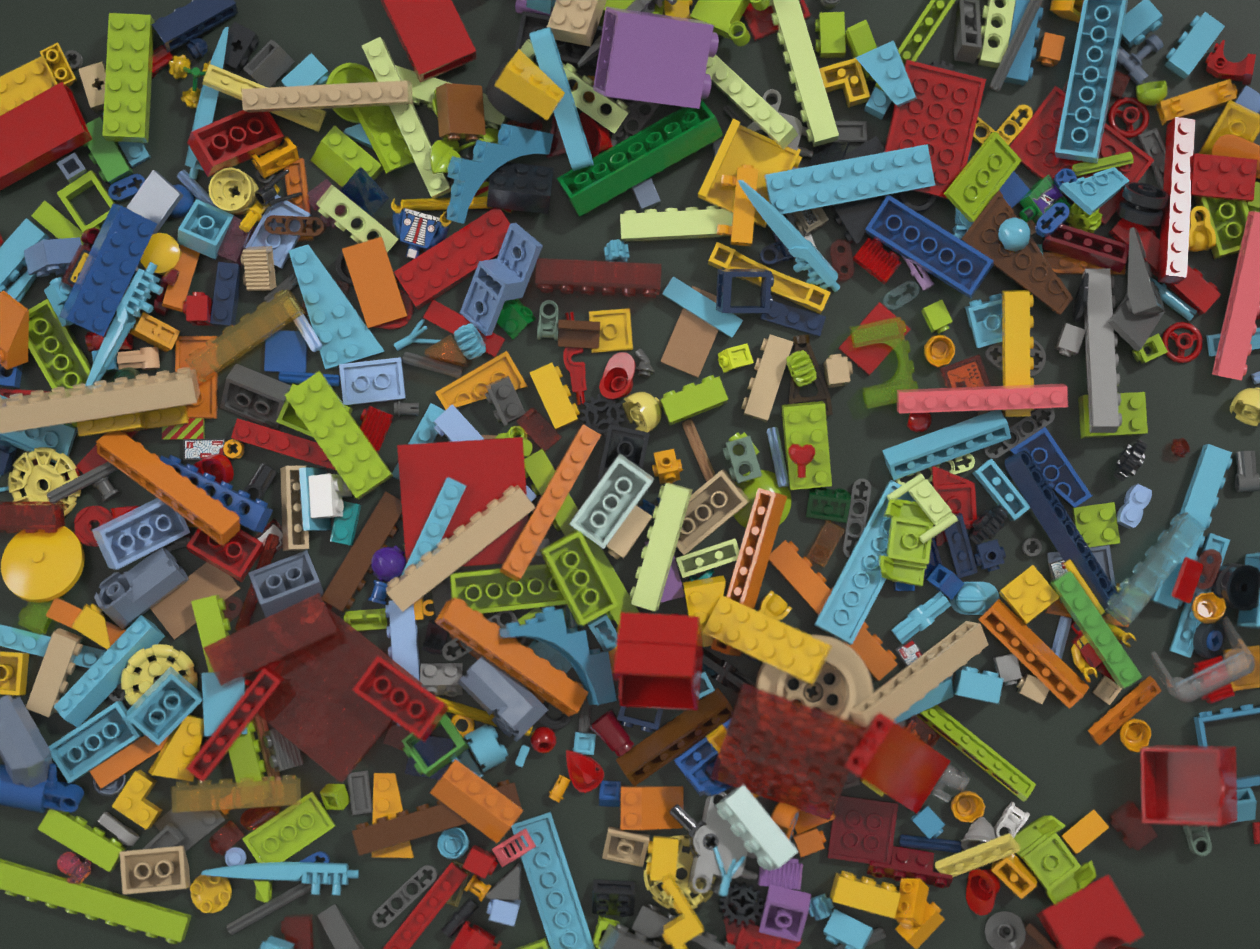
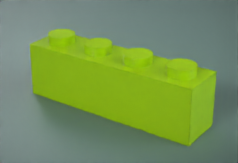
(82, 838)

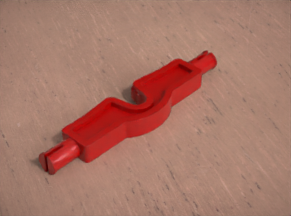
(576, 369)

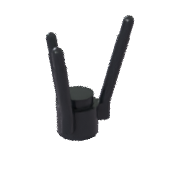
(267, 193)

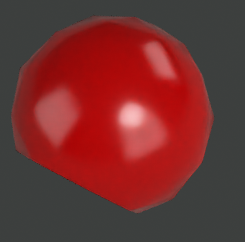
(919, 421)
(543, 739)

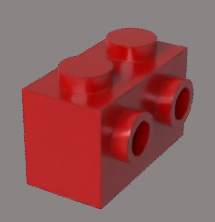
(198, 309)

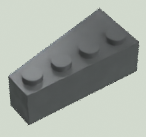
(619, 938)

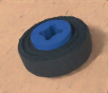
(1209, 639)

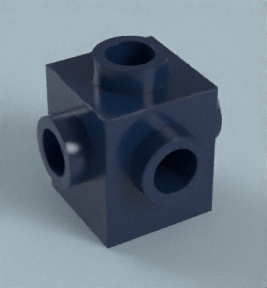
(995, 550)

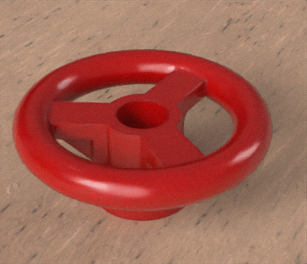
(1135, 112)
(1187, 337)

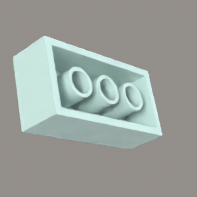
(611, 501)
(755, 828)

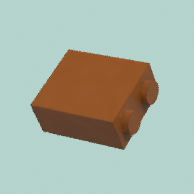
(460, 112)

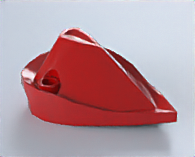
(218, 466)
(583, 771)

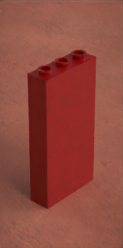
(430, 35)
(40, 133)
(897, 763)

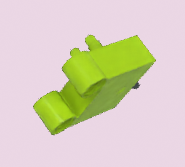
(726, 16)

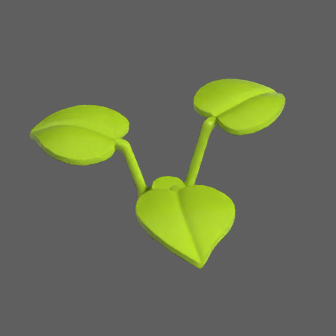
(443, 150)

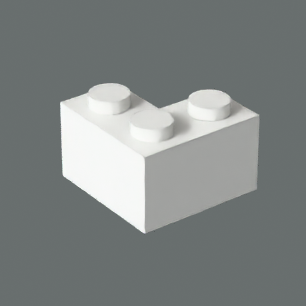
(326, 495)

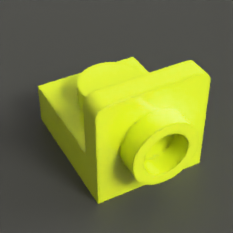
(735, 357)

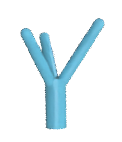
(412, 337)
(726, 878)

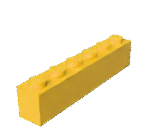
(1017, 343)

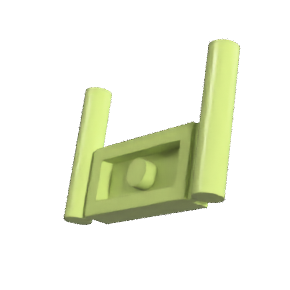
(929, 502)

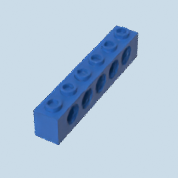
(259, 512)

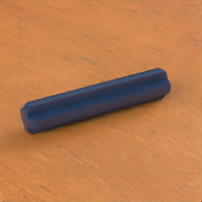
(931, 844)

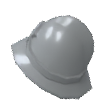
(978, 833)

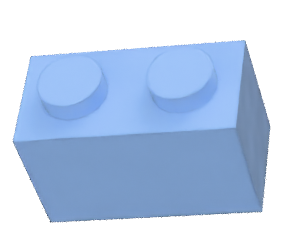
(504, 910)

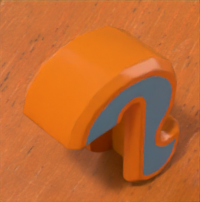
(785, 817)

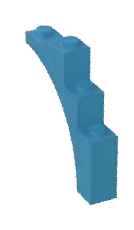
(488, 157)
(590, 665)

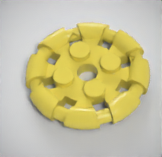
(50, 473)
(151, 670)
(684, 861)

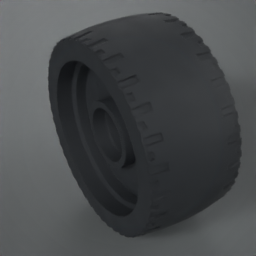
(506, 104)

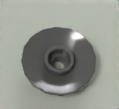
(995, 931)

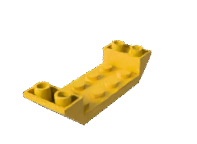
(35, 78)

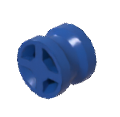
(1064, 176)

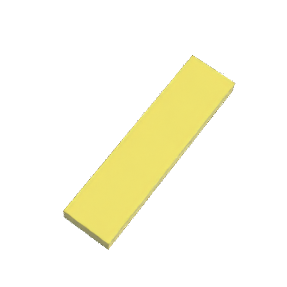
(978, 856)

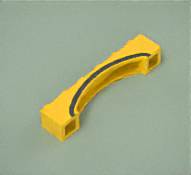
(794, 290)

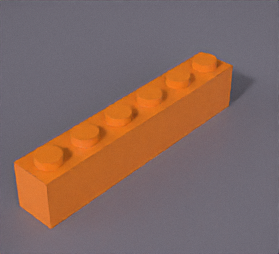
(1034, 653)

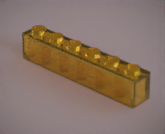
(245, 335)
(236, 795)

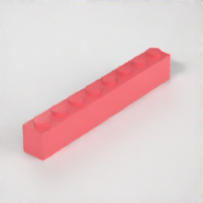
(1242, 306)
(982, 398)

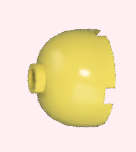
(1247, 406)
(643, 409)

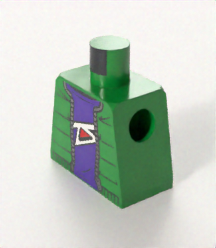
(1040, 199)

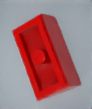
(1187, 580)

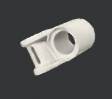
(1011, 821)

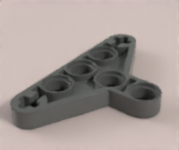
(634, 115)

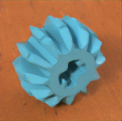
(470, 341)

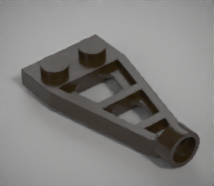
(823, 392)

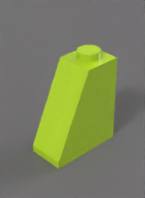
(860, 41)

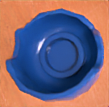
(184, 204)

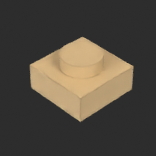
(1106, 690)

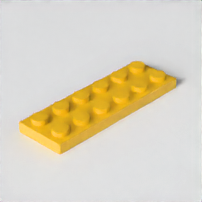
(767, 639)

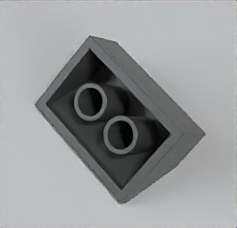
(254, 396)

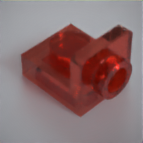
(225, 838)

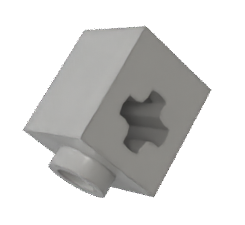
(1069, 340)
(1008, 668)

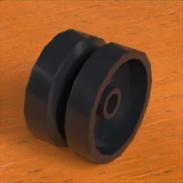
(1142, 204)
(1238, 586)

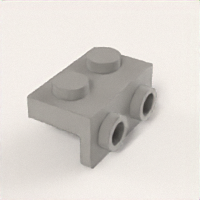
(442, 678)

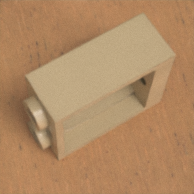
(628, 533)

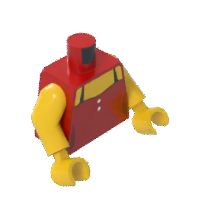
(1085, 656)

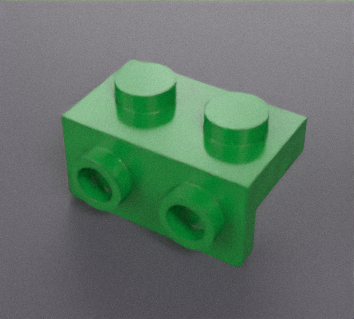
(514, 317)

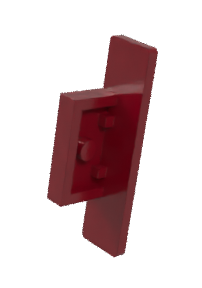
(910, 865)

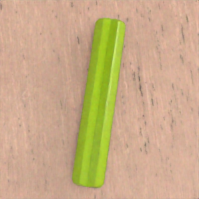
(1103, 164)

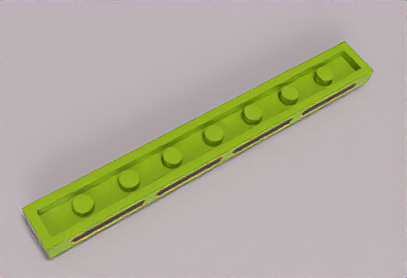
(978, 751)

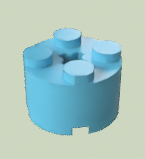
(485, 747)

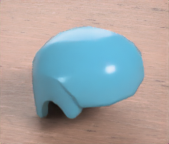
(1014, 234)
(453, 843)

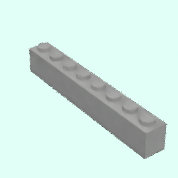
(1100, 354)

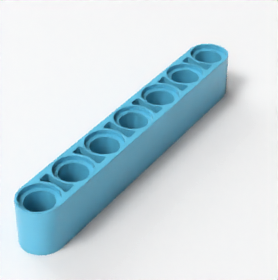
(566, 111)

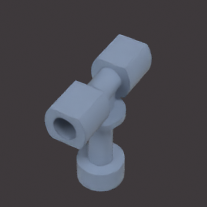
(1133, 62)

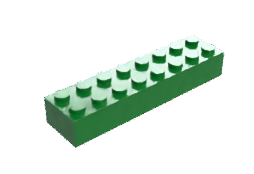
(640, 157)

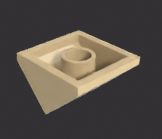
(625, 846)

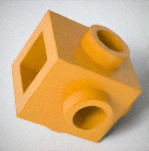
(667, 466)

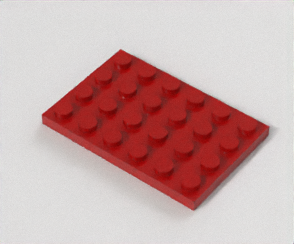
(939, 117)
(1038, 142)

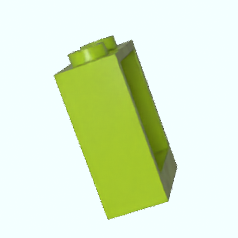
(77, 188)

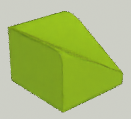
(335, 796)
(263, 890)

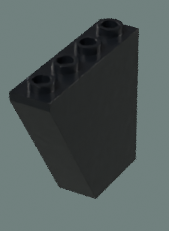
(857, 214)

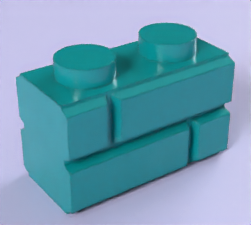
(345, 526)

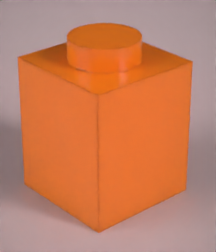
(1050, 49)
(809, 841)

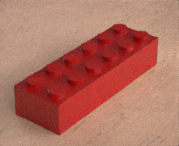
(453, 258)

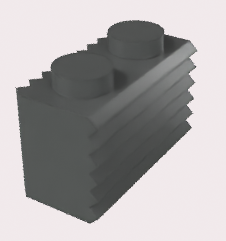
(282, 751)

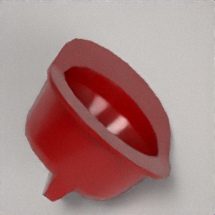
(596, 135)
(618, 376)
(982, 890)

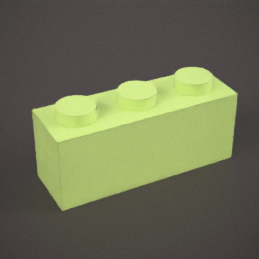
(708, 557)

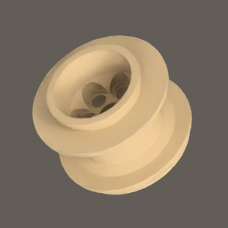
(850, 685)

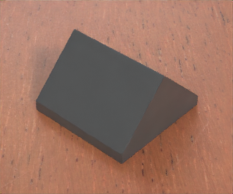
(509, 886)

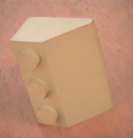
(154, 870)

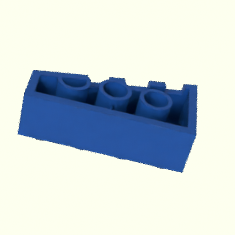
(1054, 467)

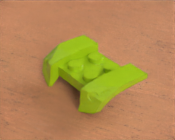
(905, 552)
(1052, 860)

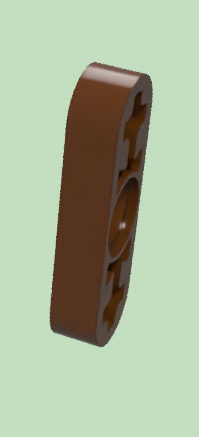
(280, 219)

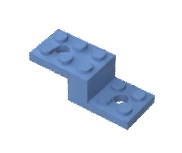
(501, 279)

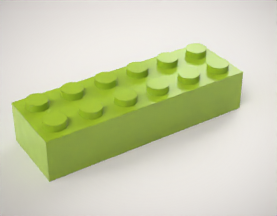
(128, 78)
(56, 349)
(338, 435)
(495, 592)

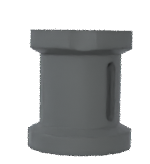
(105, 488)

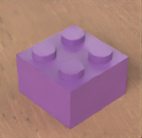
(784, 913)

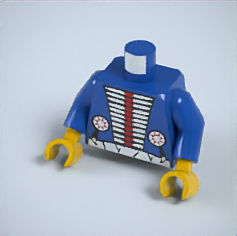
(418, 229)

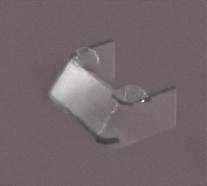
(1235, 665)

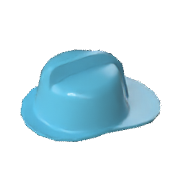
(974, 598)

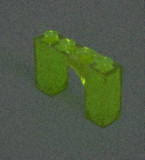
(889, 332)

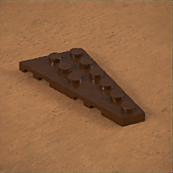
(1024, 266)

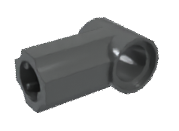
(1246, 478)

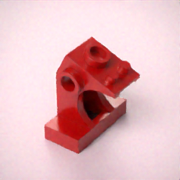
(1227, 70)

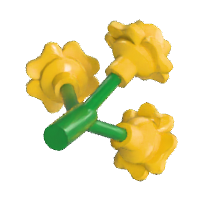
(179, 68)

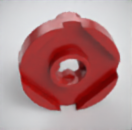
(83, 523)

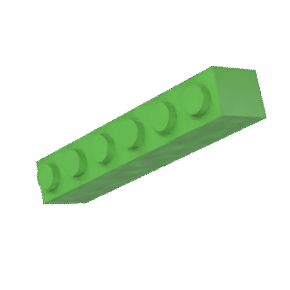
(1095, 630)

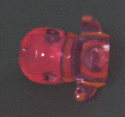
(72, 866)

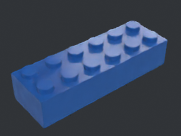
(929, 246)
(108, 269)

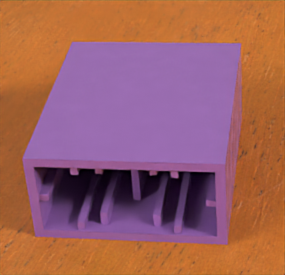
(654, 58)

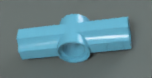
(921, 617)

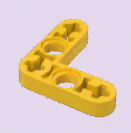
(1007, 138)

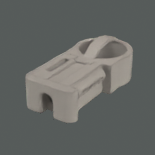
(122, 831)

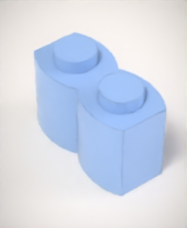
(1135, 501)

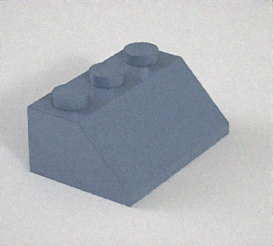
(285, 583)

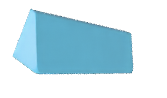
(932, 698)

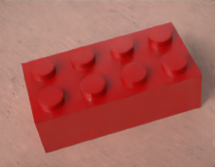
(234, 140)
(401, 698)

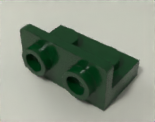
(828, 504)

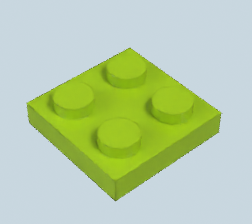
(1097, 524)

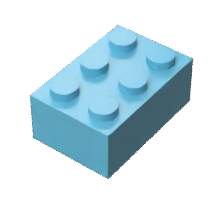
(164, 705)

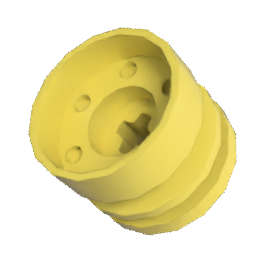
(222, 188)

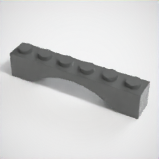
(651, 924)

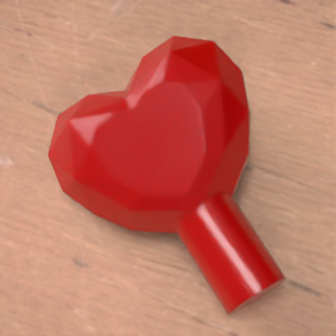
(801, 456)

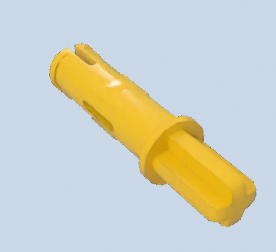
(254, 214)

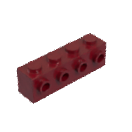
(1087, 247)

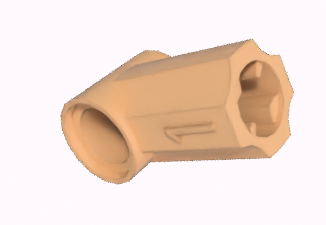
(142, 359)

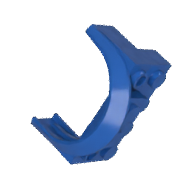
(695, 763)

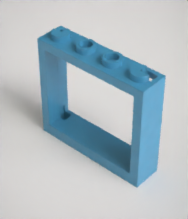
(1227, 713)

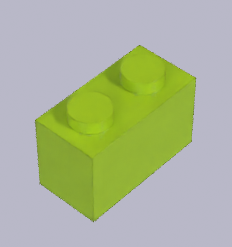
(831, 35)

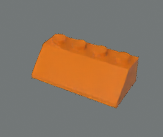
(476, 801)

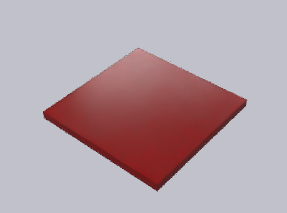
(482, 465)

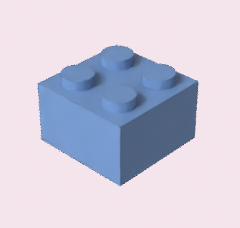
(51, 256)

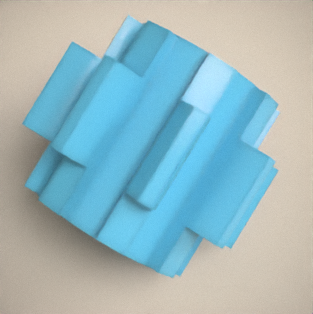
(616, 251)
(820, 907)

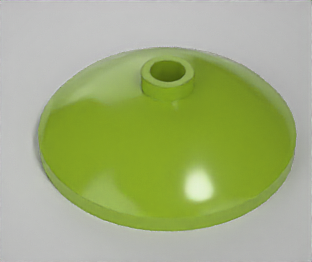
(347, 74)
(768, 482)

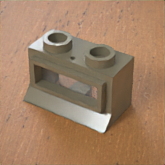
(809, 220)

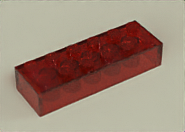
(598, 277)
(270, 640)

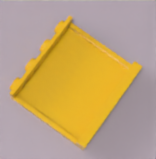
(741, 148)

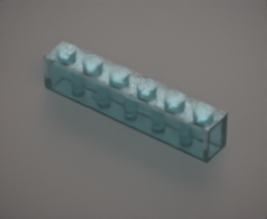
(1155, 568)

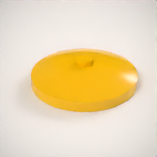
(42, 564)

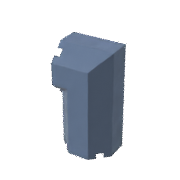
(141, 588)
(503, 696)
(22, 744)

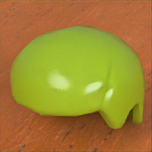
(1151, 92)

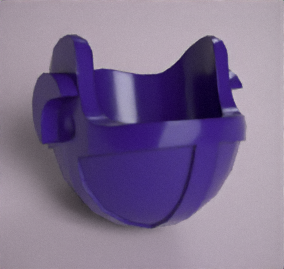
(388, 563)

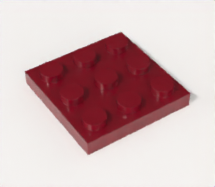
(862, 830)

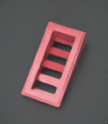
(501, 854)

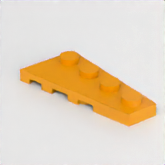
(473, 384)
(387, 803)

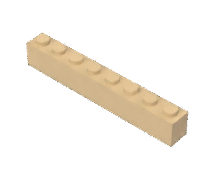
(327, 96)
(459, 548)
(922, 674)

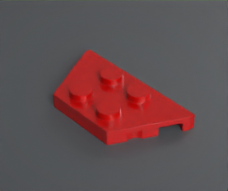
(957, 494)
(752, 939)

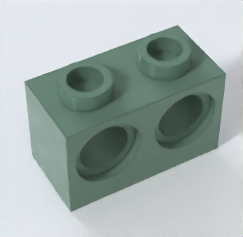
(748, 458)

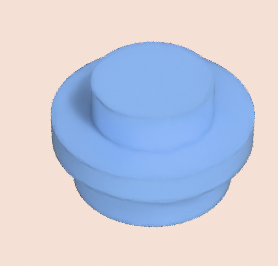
(235, 856)

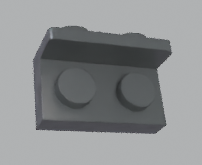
(505, 400)

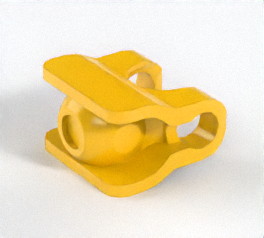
(1201, 233)
(774, 606)

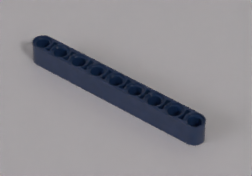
(1058, 524)

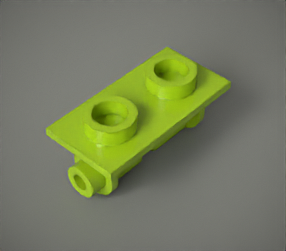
(366, 619)

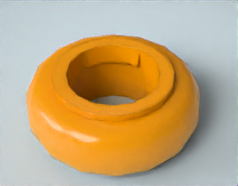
(471, 724)

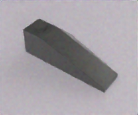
(1142, 293)

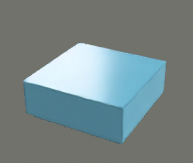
(584, 743)
(522, 755)

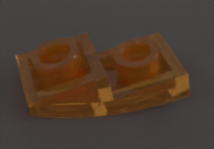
(825, 543)

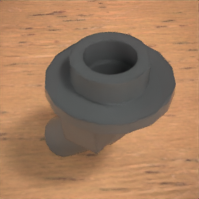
(644, 368)

